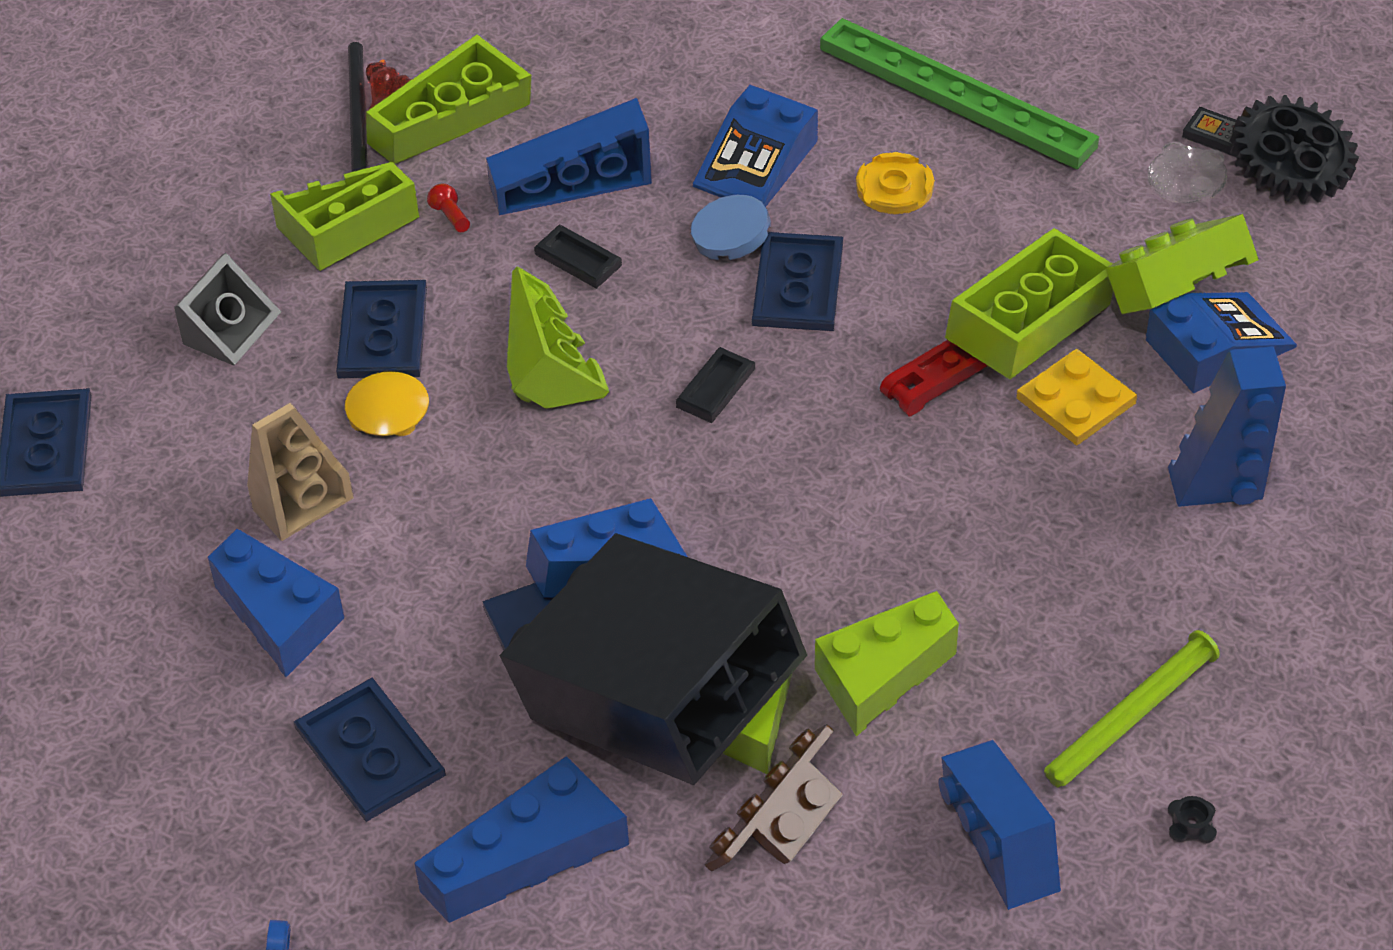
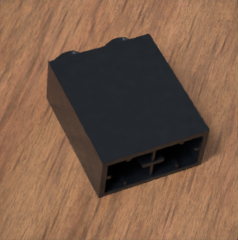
(655, 656)

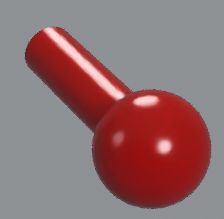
(445, 198)

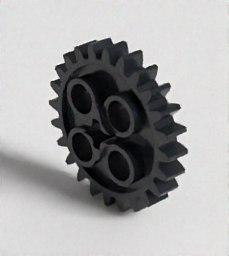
(1293, 149)

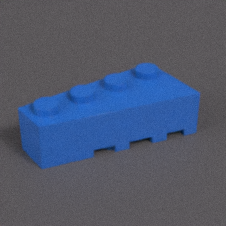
(574, 161)
(1233, 433)
(522, 841)

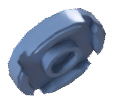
(730, 227)

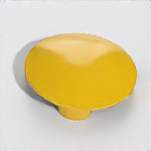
(387, 404)

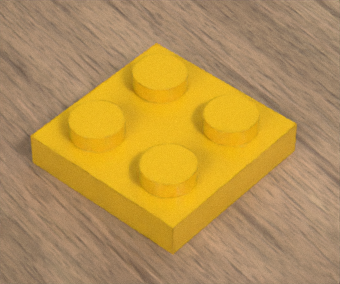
(1076, 396)

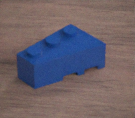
(564, 546)
(275, 598)
(1004, 822)

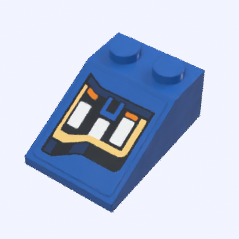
(758, 146)
(1201, 328)

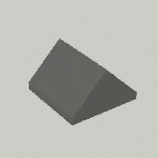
(224, 312)

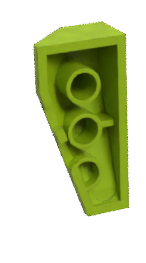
(544, 349)

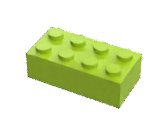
(1030, 303)

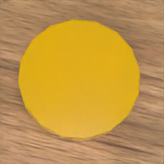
(899, 193)

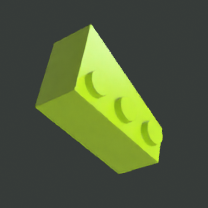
(1179, 260)

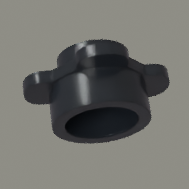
(1192, 808)

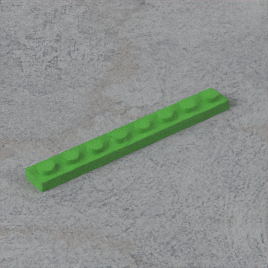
(960, 93)

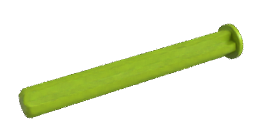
(1132, 708)

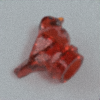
(383, 81)

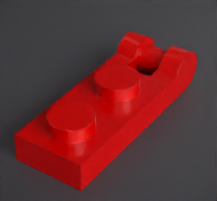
(932, 374)

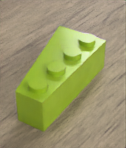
(448, 101)

